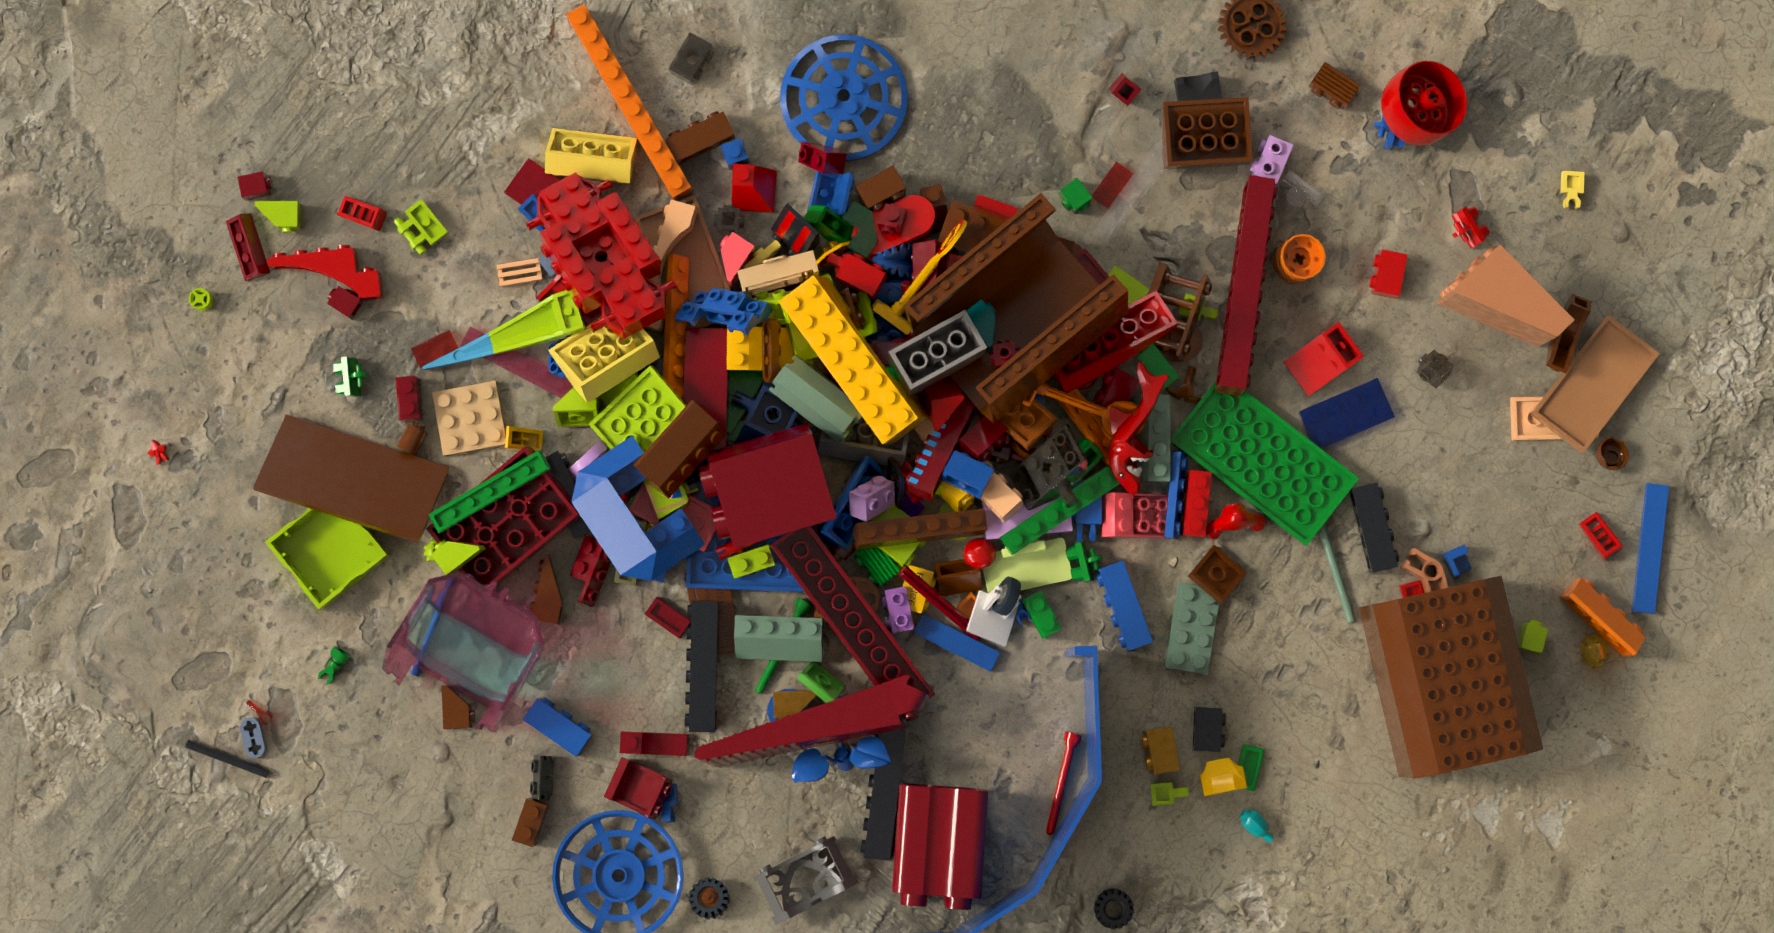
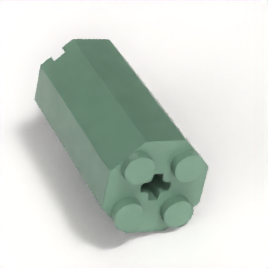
(816, 399)

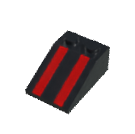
(794, 232)

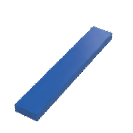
(1650, 548)

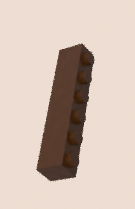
(920, 529)

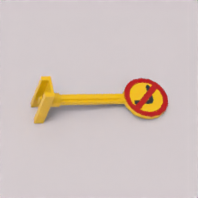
(894, 313)

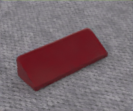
(247, 246)

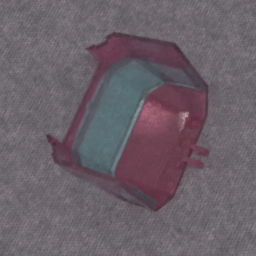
(468, 641)

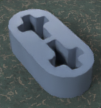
(248, 739)

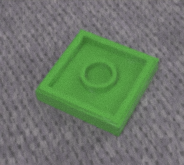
(821, 682)

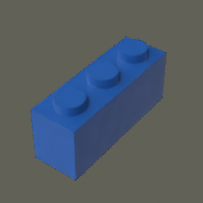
(558, 726)

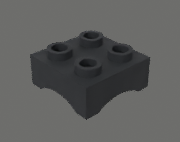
(1198, 87)

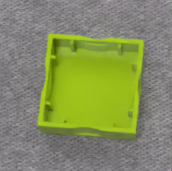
(327, 554)

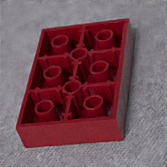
(514, 525)

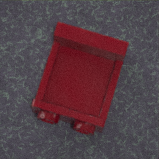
(639, 788)

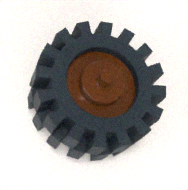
(709, 898)

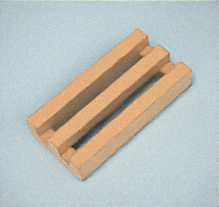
(501, 274)

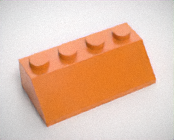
(1603, 617)

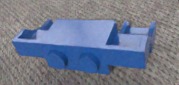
(726, 308)

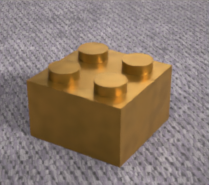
(1160, 750)

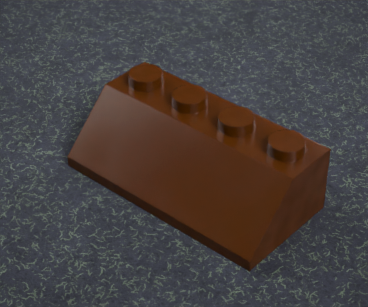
(679, 449)

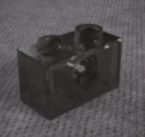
(692, 46)

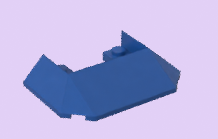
(618, 532)

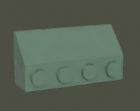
(1156, 437)
(779, 638)

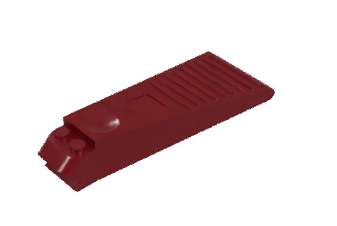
(843, 719)

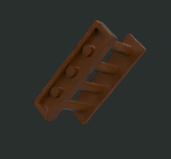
(1161, 278)

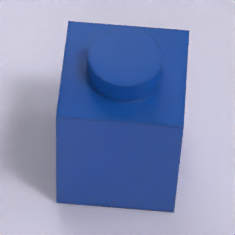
(734, 153)

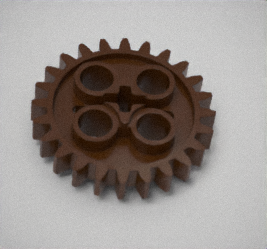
(1260, 42)

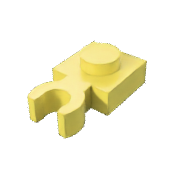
(1572, 184)

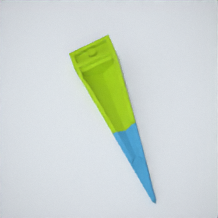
(543, 323)

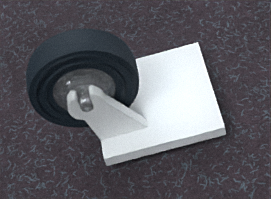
(995, 612)

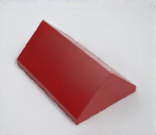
(941, 401)

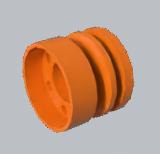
(1303, 247)

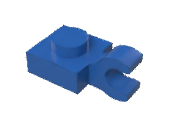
(671, 800)

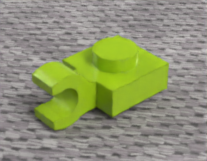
(1206, 312)
(1164, 793)

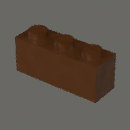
(700, 137)

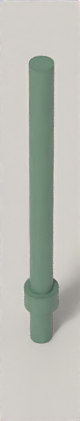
(1336, 574)

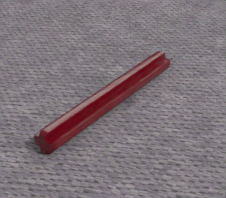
(936, 599)

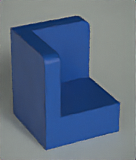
(1457, 561)

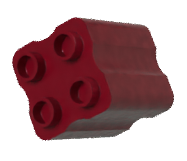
(939, 844)

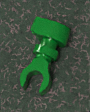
(340, 656)

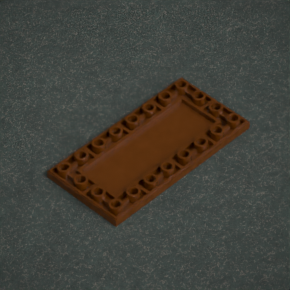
(351, 478)

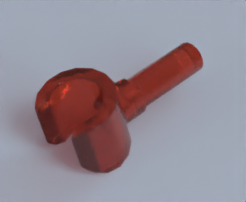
(259, 712)

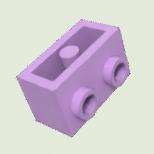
(1272, 158)
(872, 498)

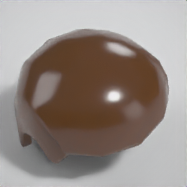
(1612, 454)

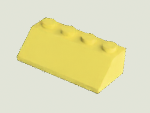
(590, 155)

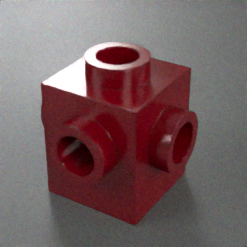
(1002, 347)

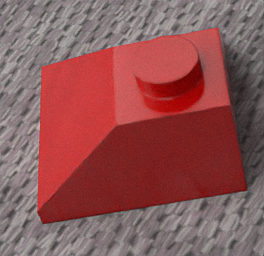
(753, 188)

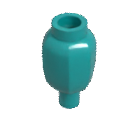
(1255, 824)

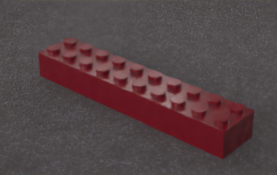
(1245, 286)
(845, 609)

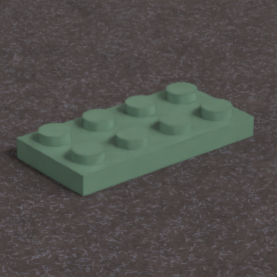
(1191, 630)

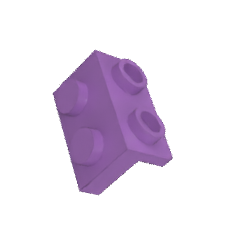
(899, 610)

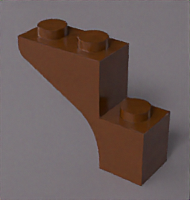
(1563, 347)

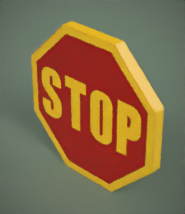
(837, 249)

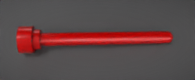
(1071, 742)

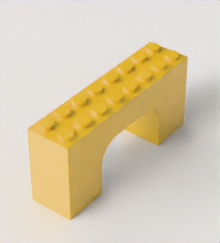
(876, 394)

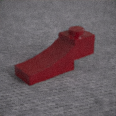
(653, 743)

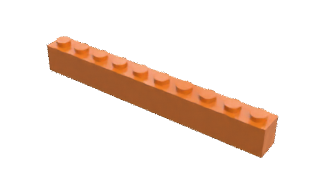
(629, 103)

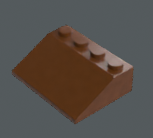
(1206, 133)

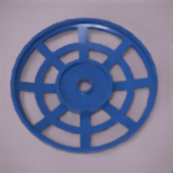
(847, 81)
(608, 863)

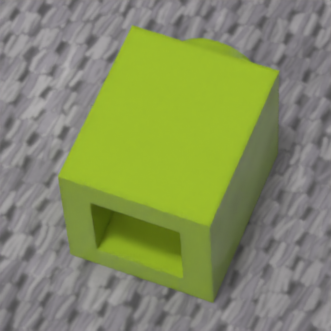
(1532, 637)

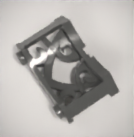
(793, 907)

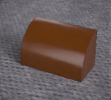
(957, 577)

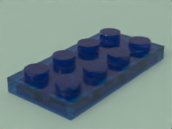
(1346, 414)

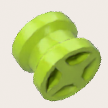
(197, 296)

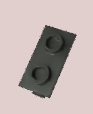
(540, 767)

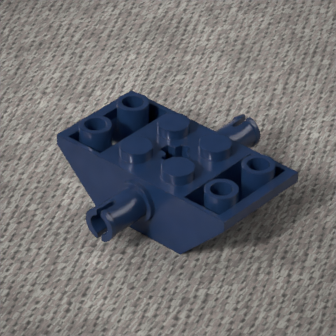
(757, 421)

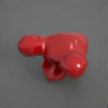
(1235, 518)

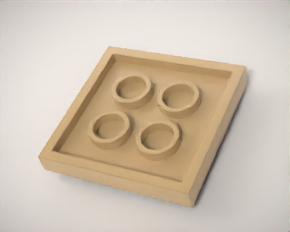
(469, 418)

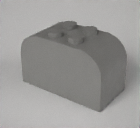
(936, 353)

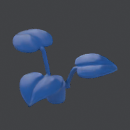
(812, 766)

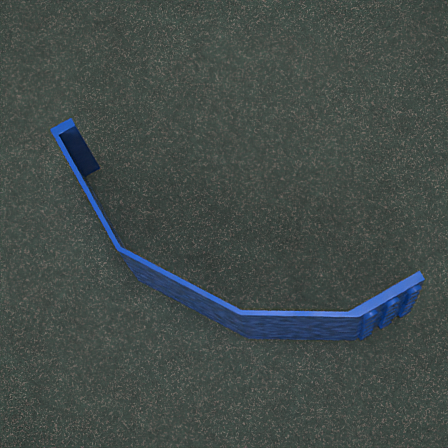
(1073, 815)

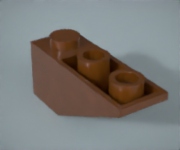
(548, 600)

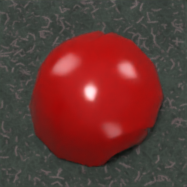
(979, 553)

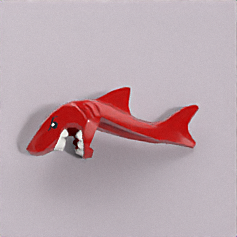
(1125, 426)

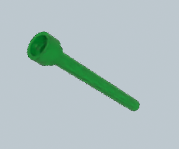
(801, 609)

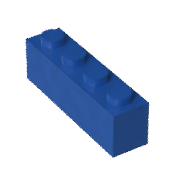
(1124, 605)

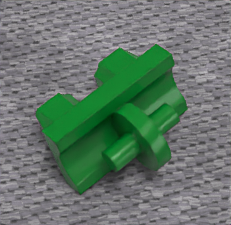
(352, 377)
(1080, 552)

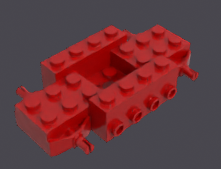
(581, 229)

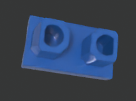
(1391, 139)

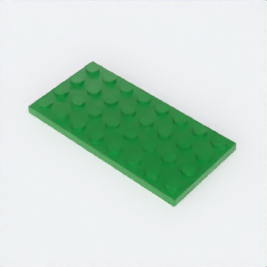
(1265, 461)

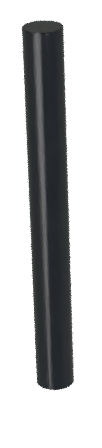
(227, 758)

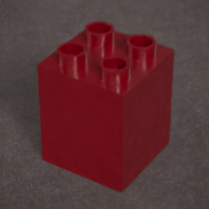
(767, 486)

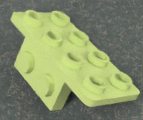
(1033, 565)

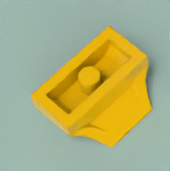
(1222, 777)

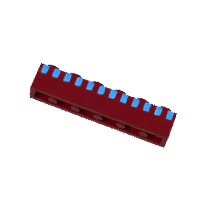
(939, 448)

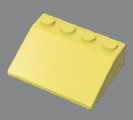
(602, 359)

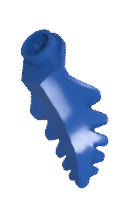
(896, 260)

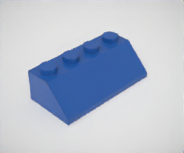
(840, 530)

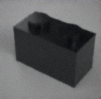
(1207, 729)

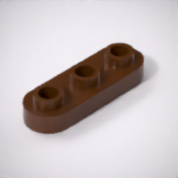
(770, 349)

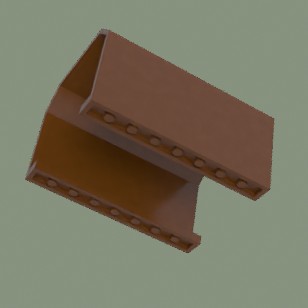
(1039, 300)
(1451, 679)

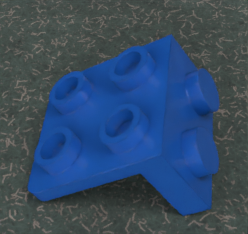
(832, 191)

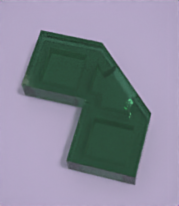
(863, 220)

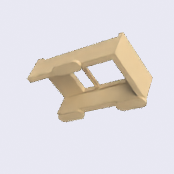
(778, 273)

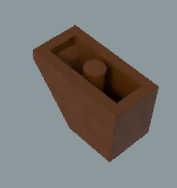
(937, 199)
(455, 710)

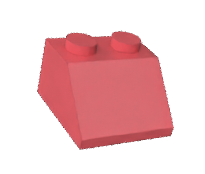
(735, 254)

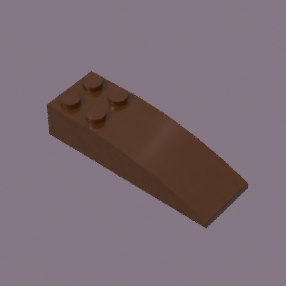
(979, 225)

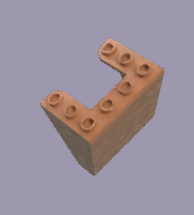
(1506, 298)

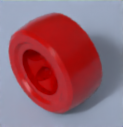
(1437, 92)

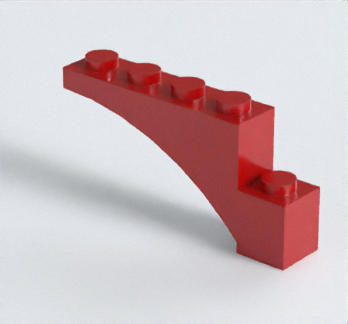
(338, 264)

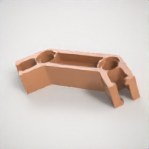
(1429, 584)

